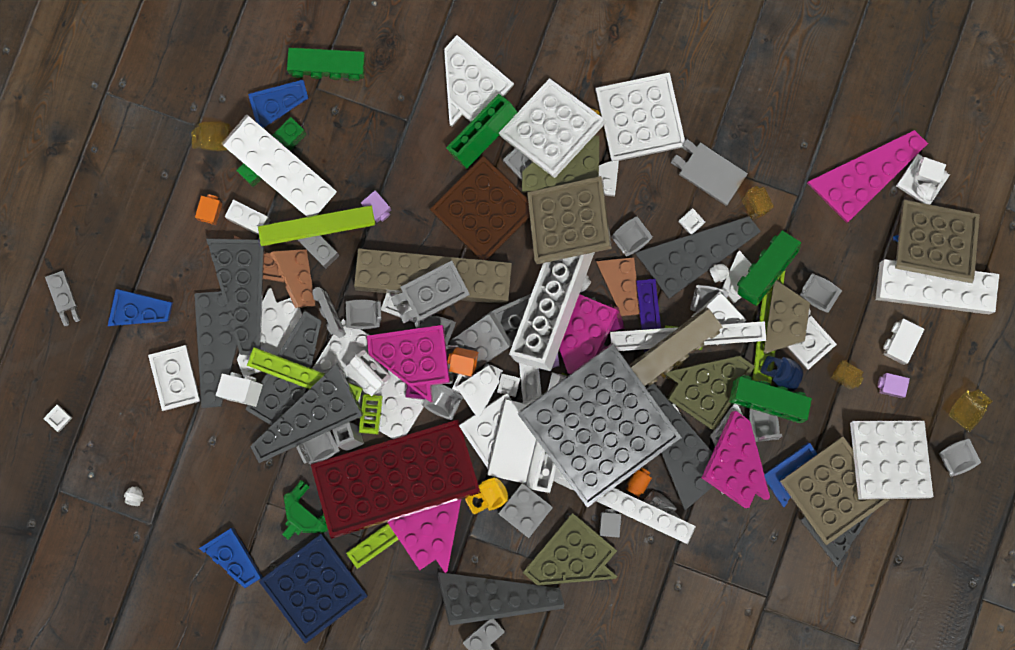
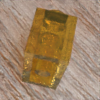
(757, 202)

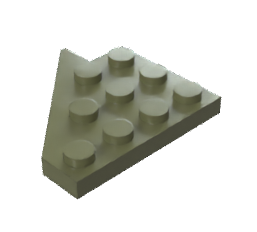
(581, 167)
(706, 388)
(572, 556)

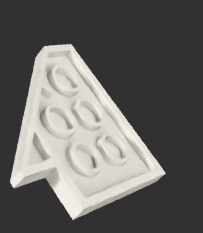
(470, 81)
(277, 325)

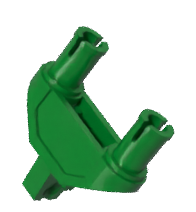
(298, 517)

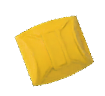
(492, 493)

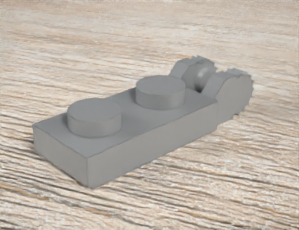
(62, 296)
(328, 311)

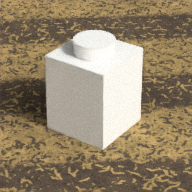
(930, 171)

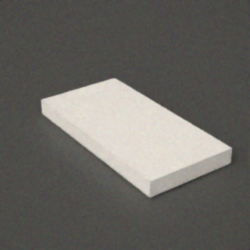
(512, 445)

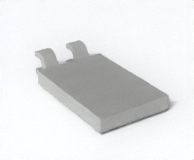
(710, 172)
(432, 292)

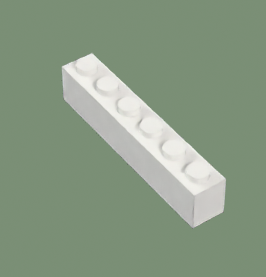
(542, 467)

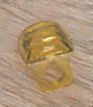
(210, 135)
(970, 409)

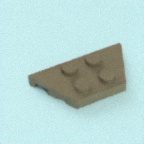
(786, 319)

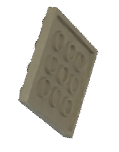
(569, 220)
(937, 241)
(828, 492)

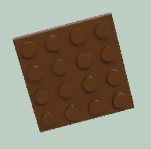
(483, 209)

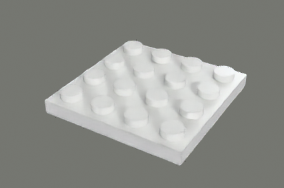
(640, 117)
(552, 128)
(891, 459)

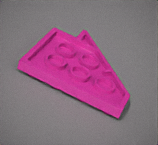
(586, 332)
(413, 356)
(736, 463)
(428, 534)

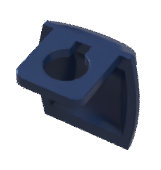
(788, 374)

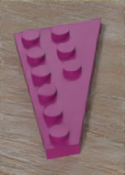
(858, 181)

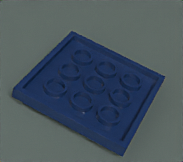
(313, 588)

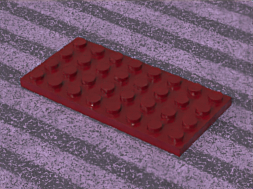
(395, 479)

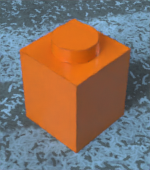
(208, 209)
(463, 361)

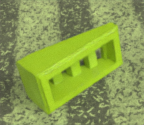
(367, 430)

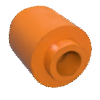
(638, 482)

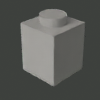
(348, 436)
(610, 523)

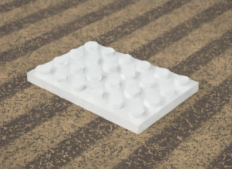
(397, 411)

